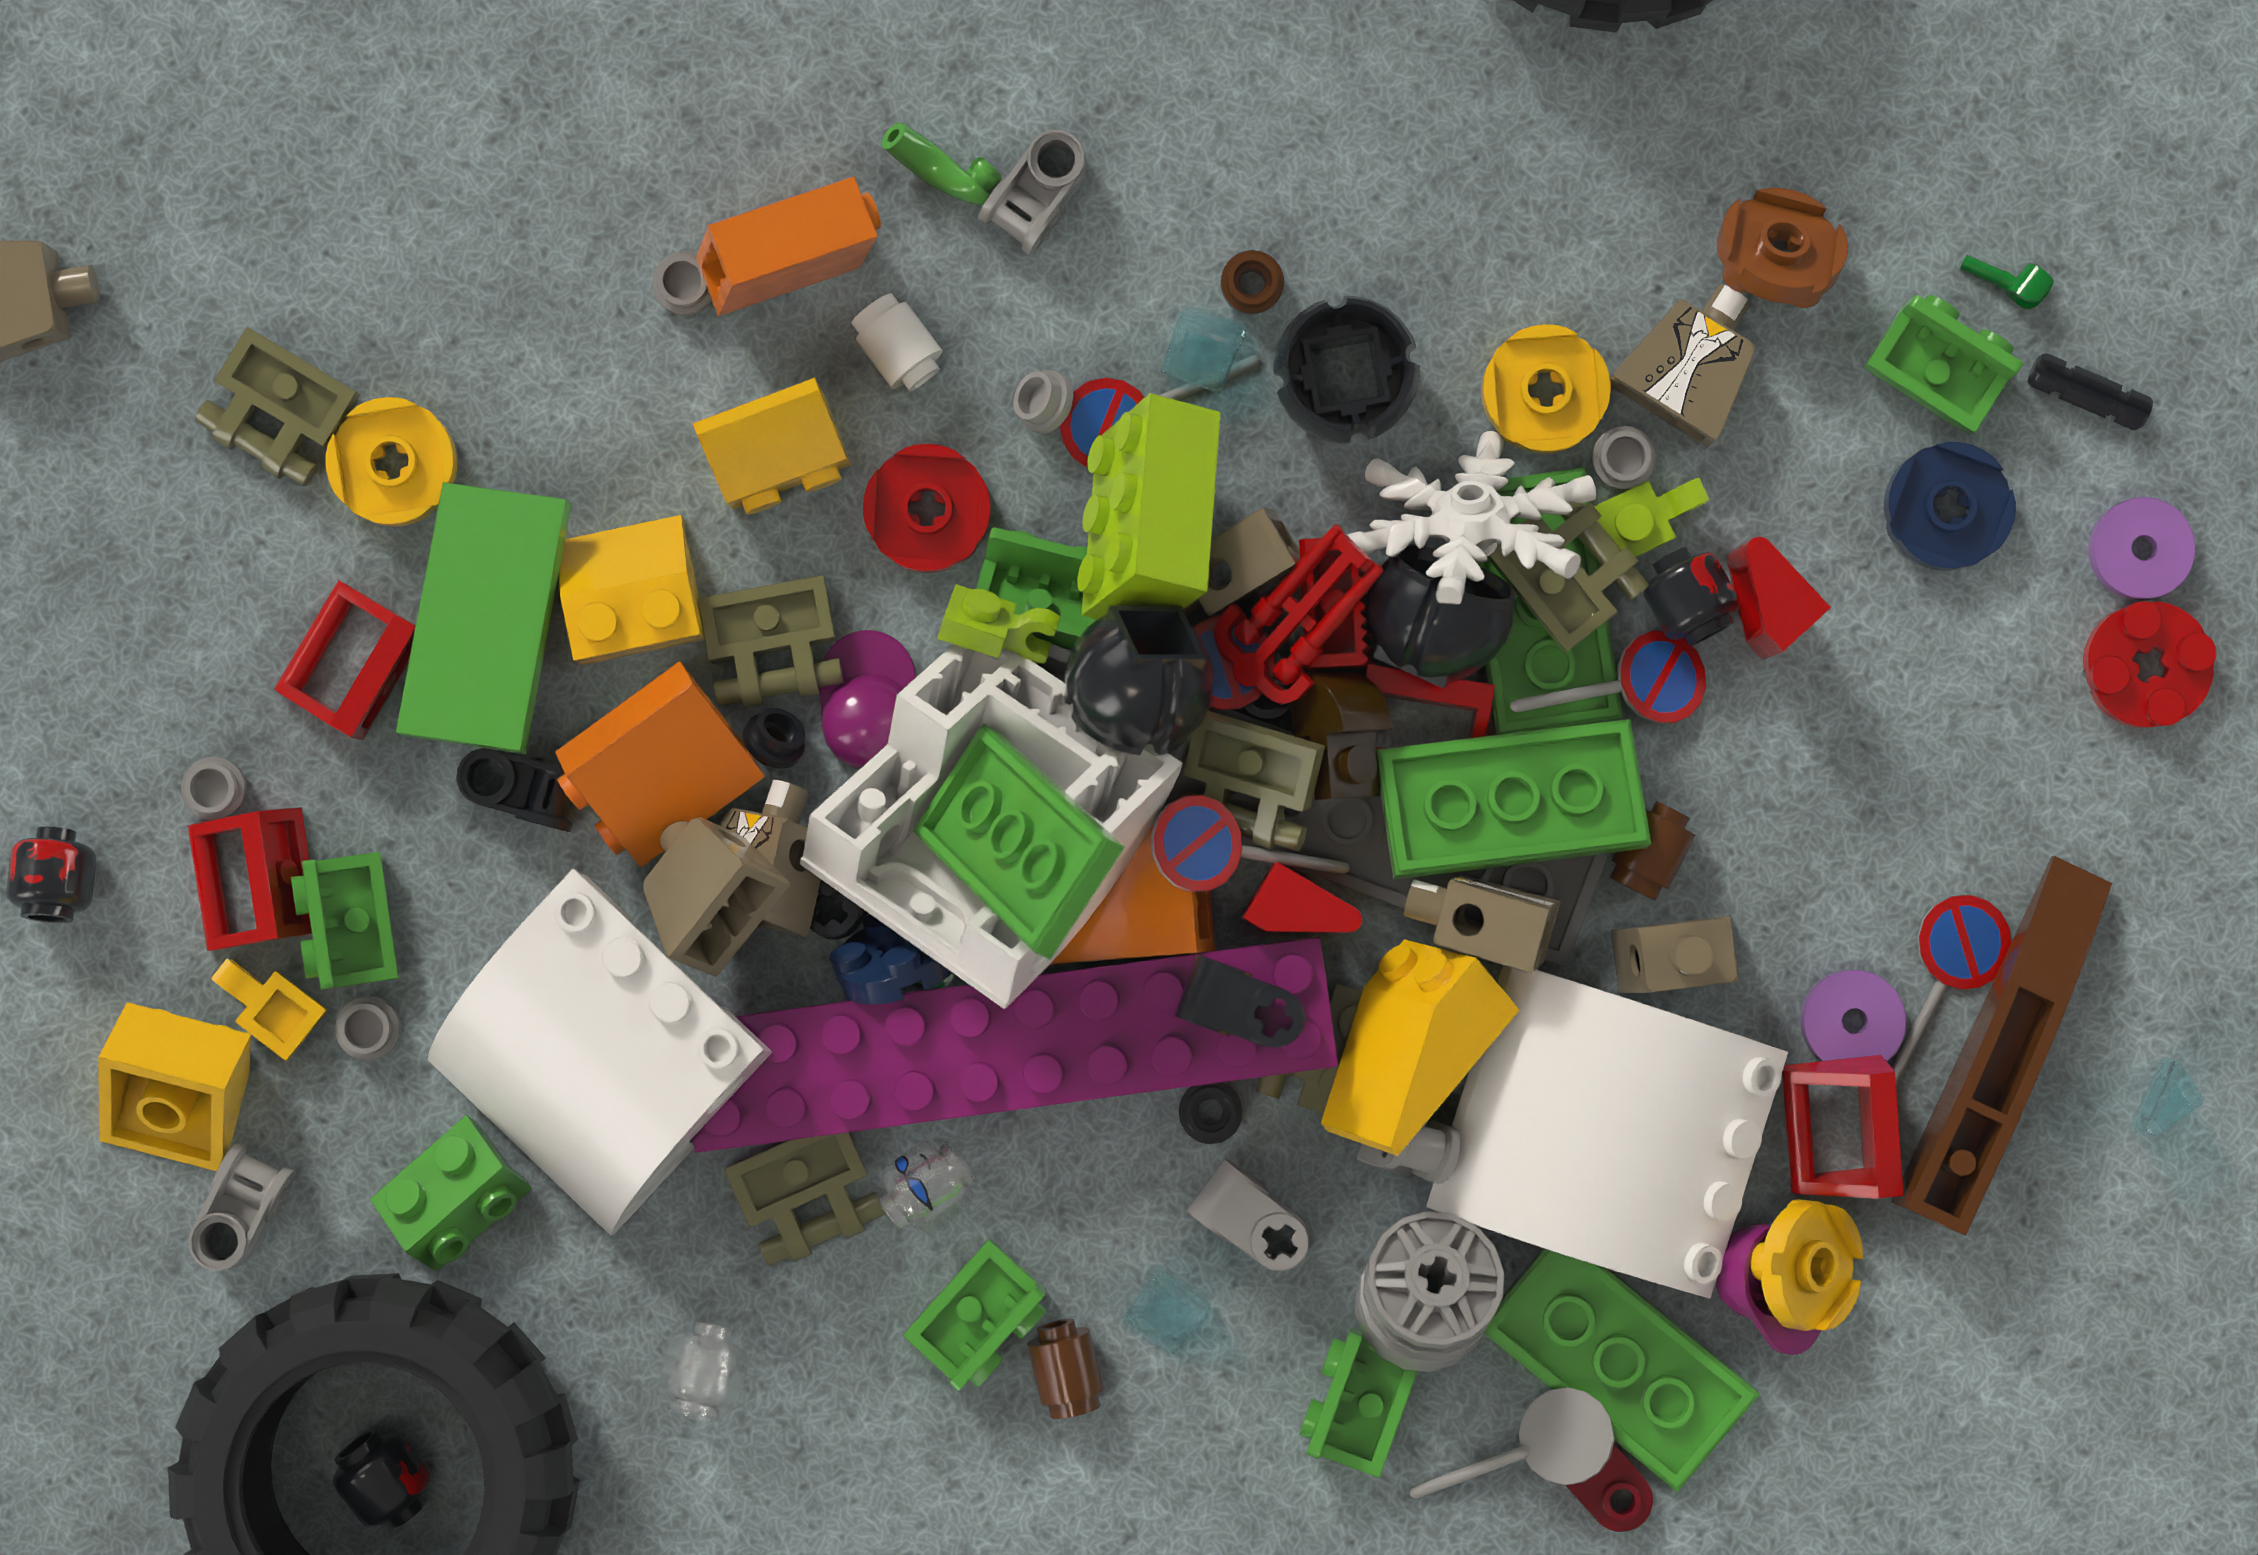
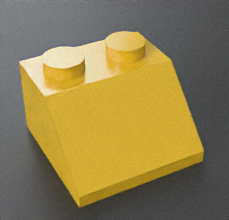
(773, 447)
(629, 591)
(172, 1085)

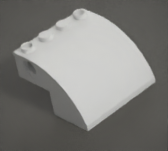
(865, 834)
(593, 1051)
(1611, 1132)

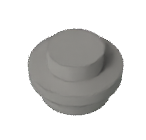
(680, 284)
(1043, 400)
(1623, 457)
(213, 788)
(367, 1028)

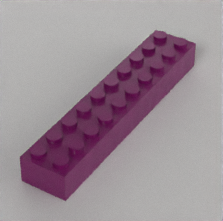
(1055, 1044)

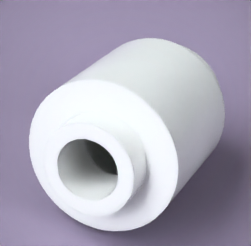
(897, 343)

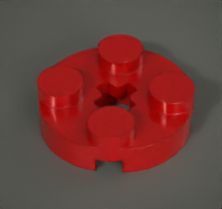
(902, 482)
(2114, 674)

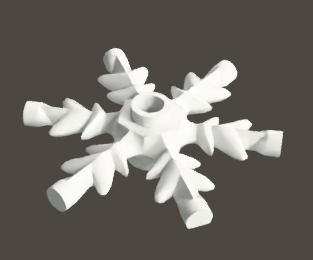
(1473, 517)

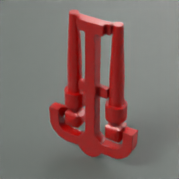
(1252, 667)

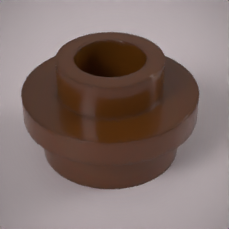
(1255, 262)

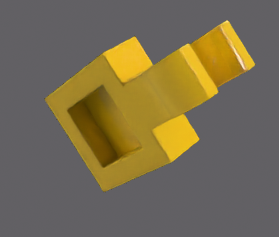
(275, 1011)

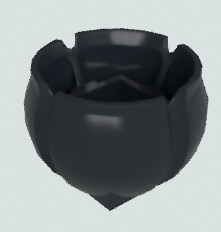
(1329, 327)
(1433, 637)
(1139, 679)

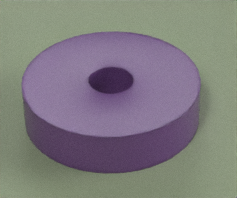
(2170, 543)
(1840, 992)

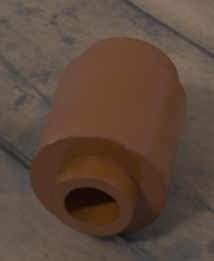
(1657, 865)
(1065, 1369)

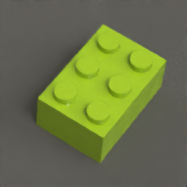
(1150, 507)

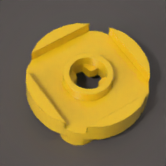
(1569, 363)
(363, 440)
(1809, 1265)

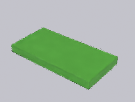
(484, 618)
(1534, 662)
(1512, 799)
(1018, 841)
(1601, 1336)

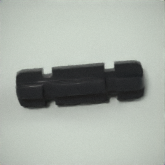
(2090, 391)

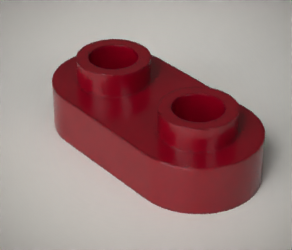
(1616, 1475)

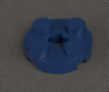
(1981, 489)
(880, 962)

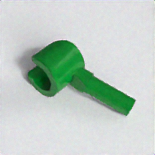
(2025, 290)

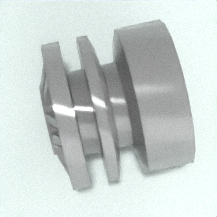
(1408, 1321)

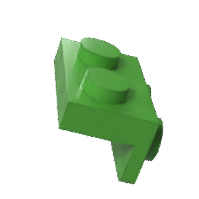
(1943, 362)
(1037, 576)
(347, 921)
(449, 1195)
(976, 1316)
(1360, 1406)

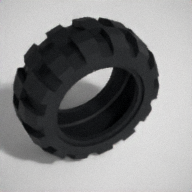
(426, 1329)

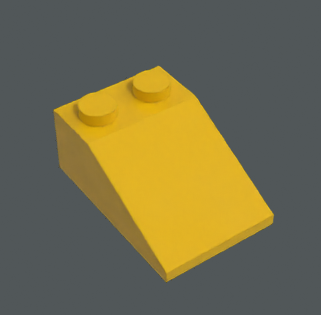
(1412, 1043)

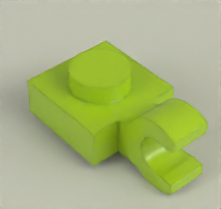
(1642, 519)
(988, 623)

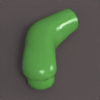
(937, 168)

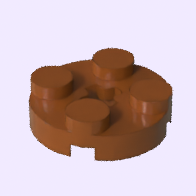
(1776, 275)

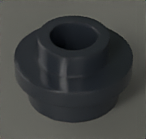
(775, 738)
(1220, 1130)

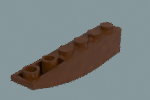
(2004, 1049)

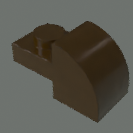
(1343, 716)

